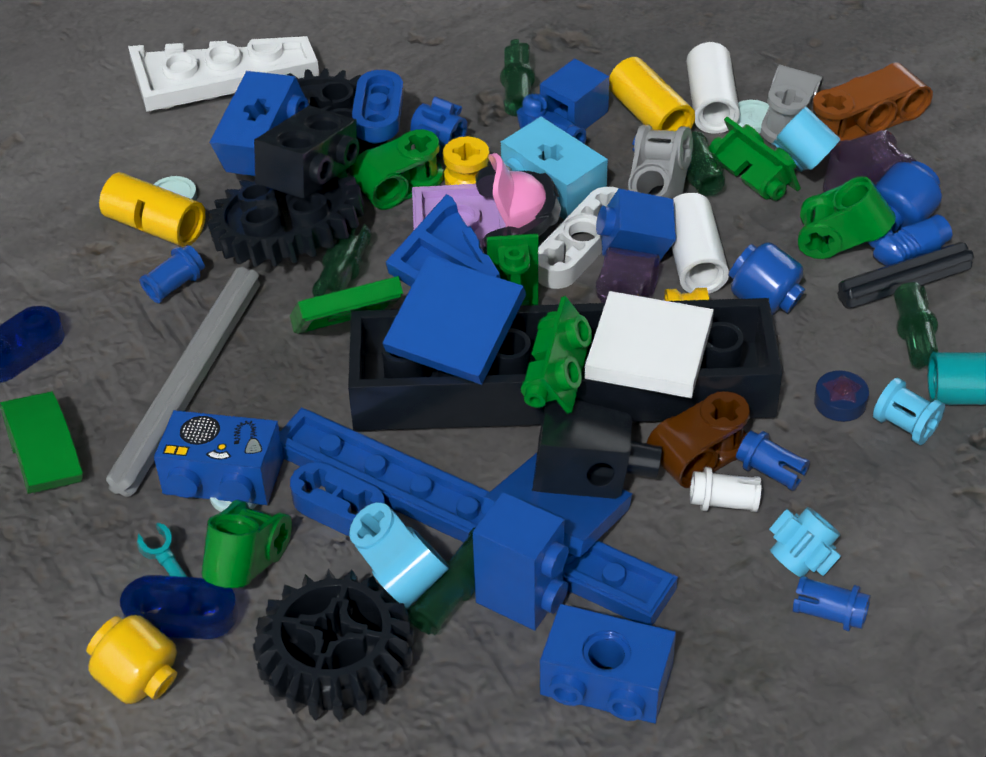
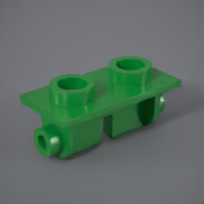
(768, 169)
(517, 261)
(560, 358)

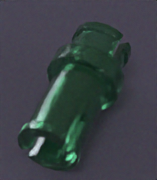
(705, 167)

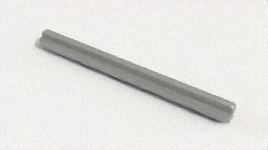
(183, 381)

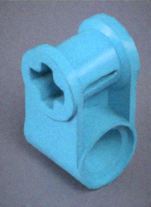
(806, 139)
(396, 553)

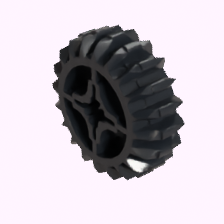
(355, 665)

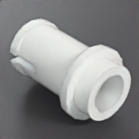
(725, 491)

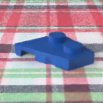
(441, 236)

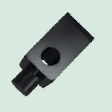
(589, 451)

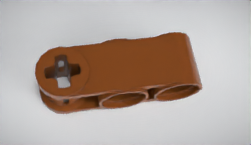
(872, 102)

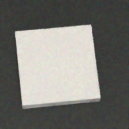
(649, 344)

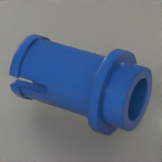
(172, 273)
(770, 458)
(834, 603)

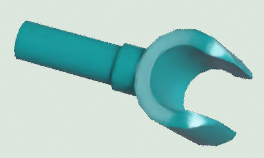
(163, 554)

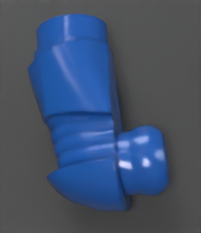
(535, 106)
(912, 240)

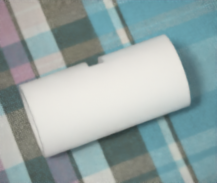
(712, 87)
(698, 244)

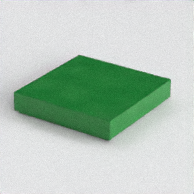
(337, 306)

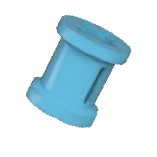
(897, 396)

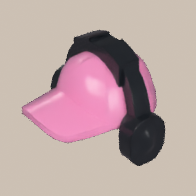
(522, 197)

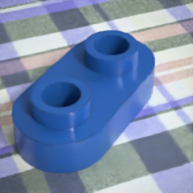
(378, 105)

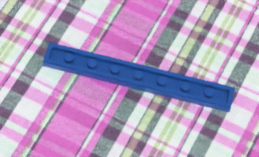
(455, 507)

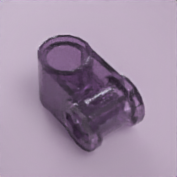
(864, 157)
(628, 273)

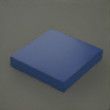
(454, 319)
(583, 516)

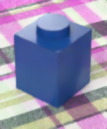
(577, 93)
(637, 223)

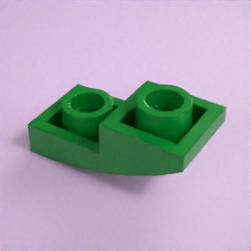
(41, 442)

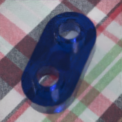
(28, 339)
(181, 605)

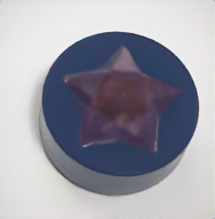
(841, 395)

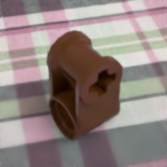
(702, 436)

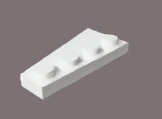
(204, 74)

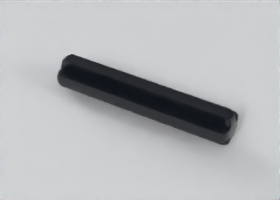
(918, 269)

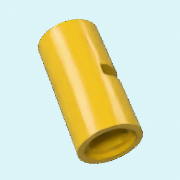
(649, 96)
(152, 209)

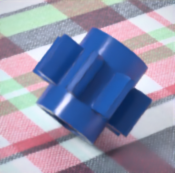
(441, 119)

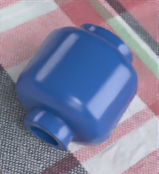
(910, 191)
(767, 274)

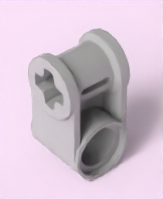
(788, 95)
(661, 159)

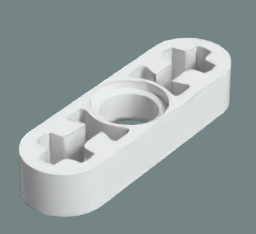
(578, 254)

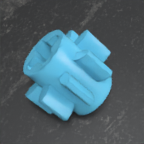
(804, 542)

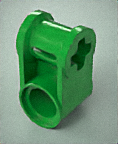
(394, 168)
(847, 214)
(243, 544)

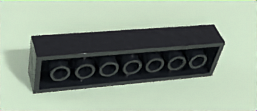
(409, 395)

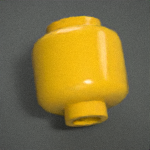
(132, 659)

